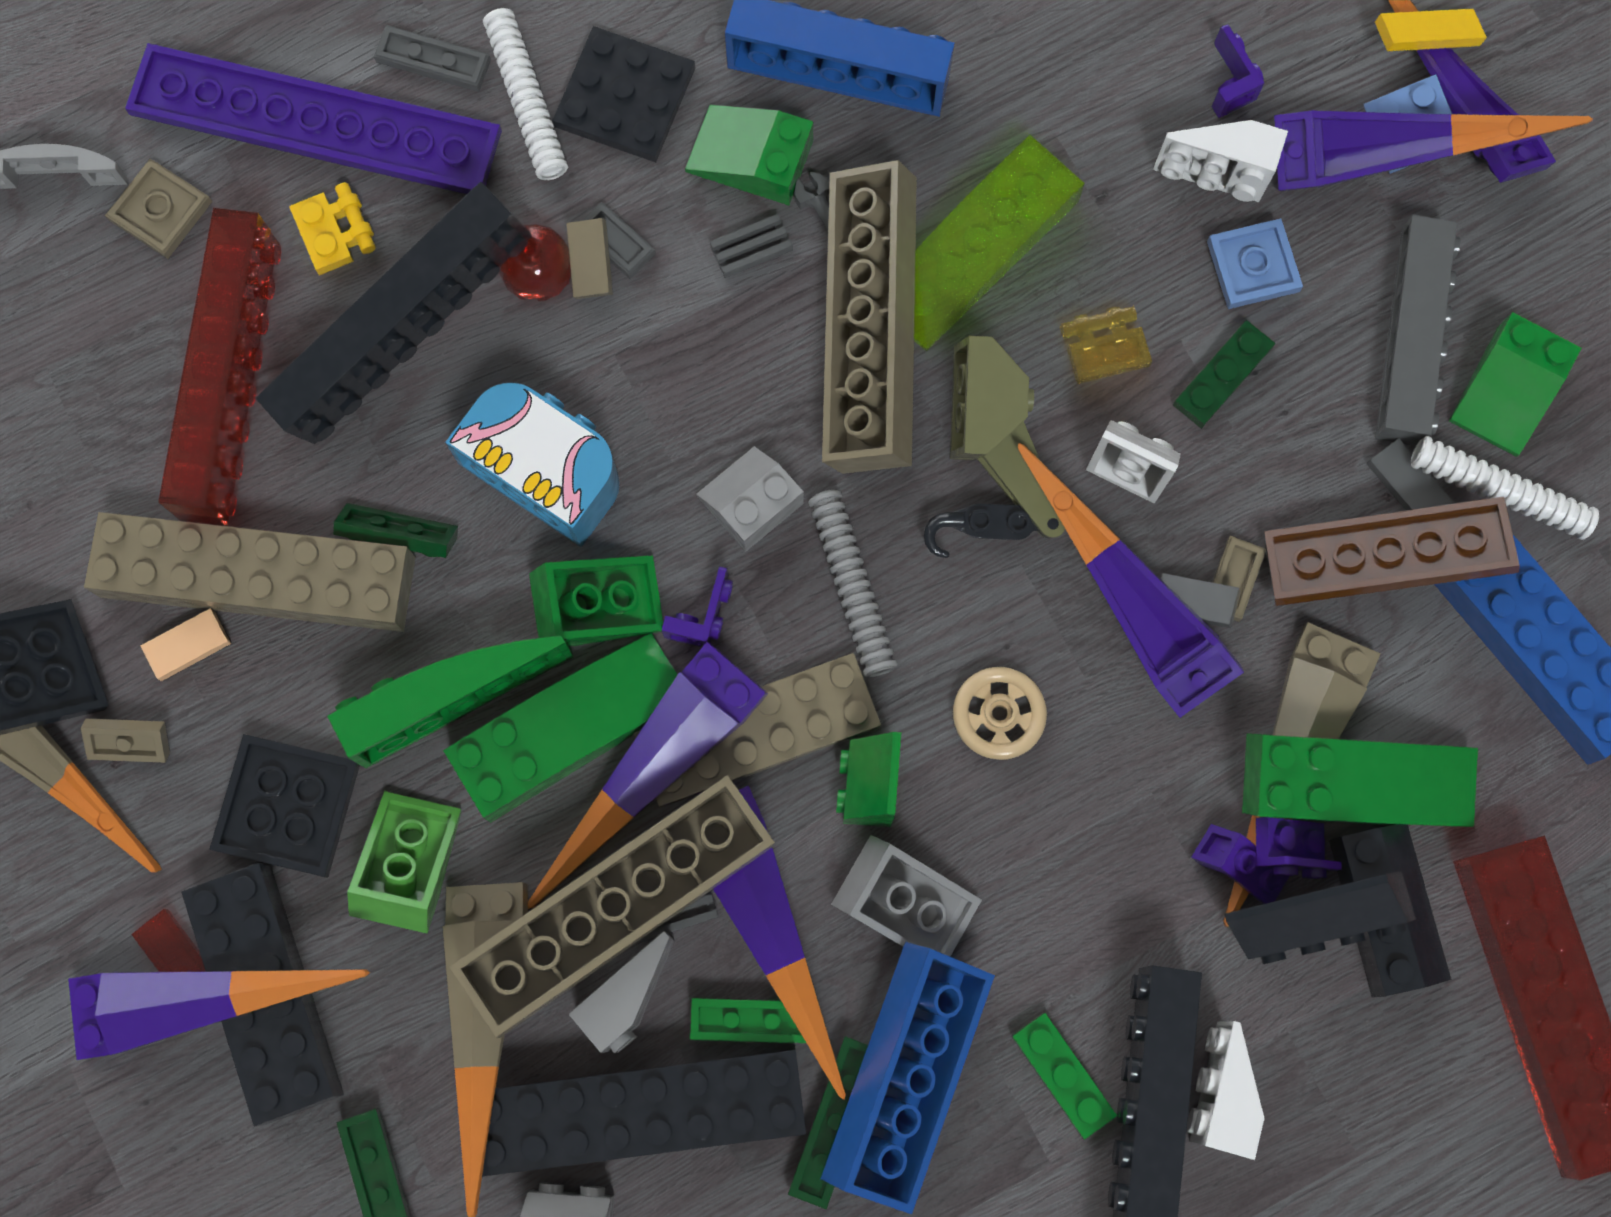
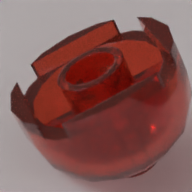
(540, 268)

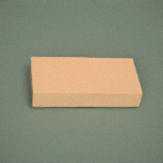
(185, 644)

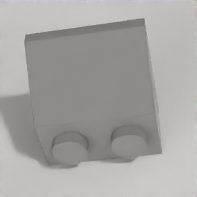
(752, 497)

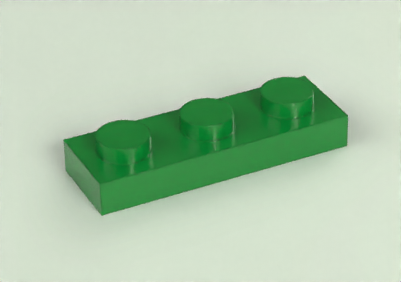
(742, 1021)
(1064, 1076)

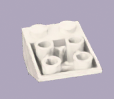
(1224, 157)
(1229, 1103)

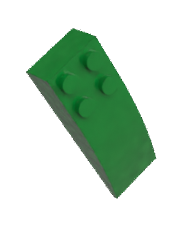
(437, 695)
(561, 728)
(1359, 781)

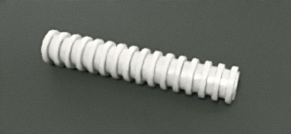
(525, 94)
(1494, 483)

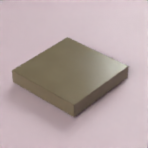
(159, 208)

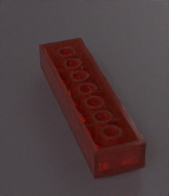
(220, 369)
(1546, 997)

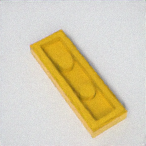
(1430, 29)

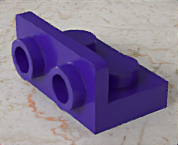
(1292, 847)

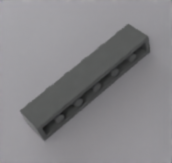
(1417, 330)

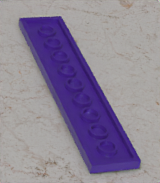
(313, 119)

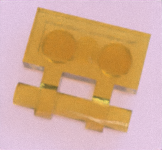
(1107, 354)

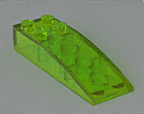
(989, 235)

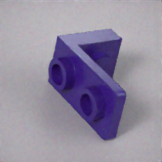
(1247, 75)
(685, 627)
(1236, 857)

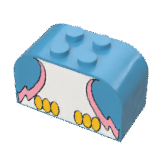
(539, 458)

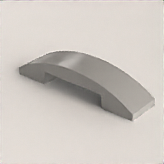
(58, 158)

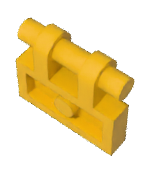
(322, 234)

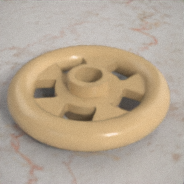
(1018, 686)

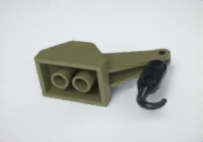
(987, 425)

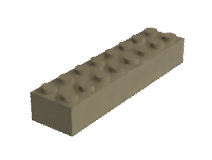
(870, 318)
(250, 571)
(611, 907)

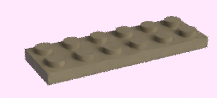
(792, 721)

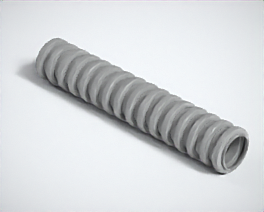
(852, 583)

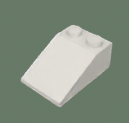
(1134, 460)

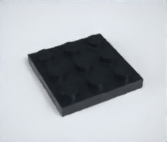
(624, 94)
(45, 668)
(285, 806)

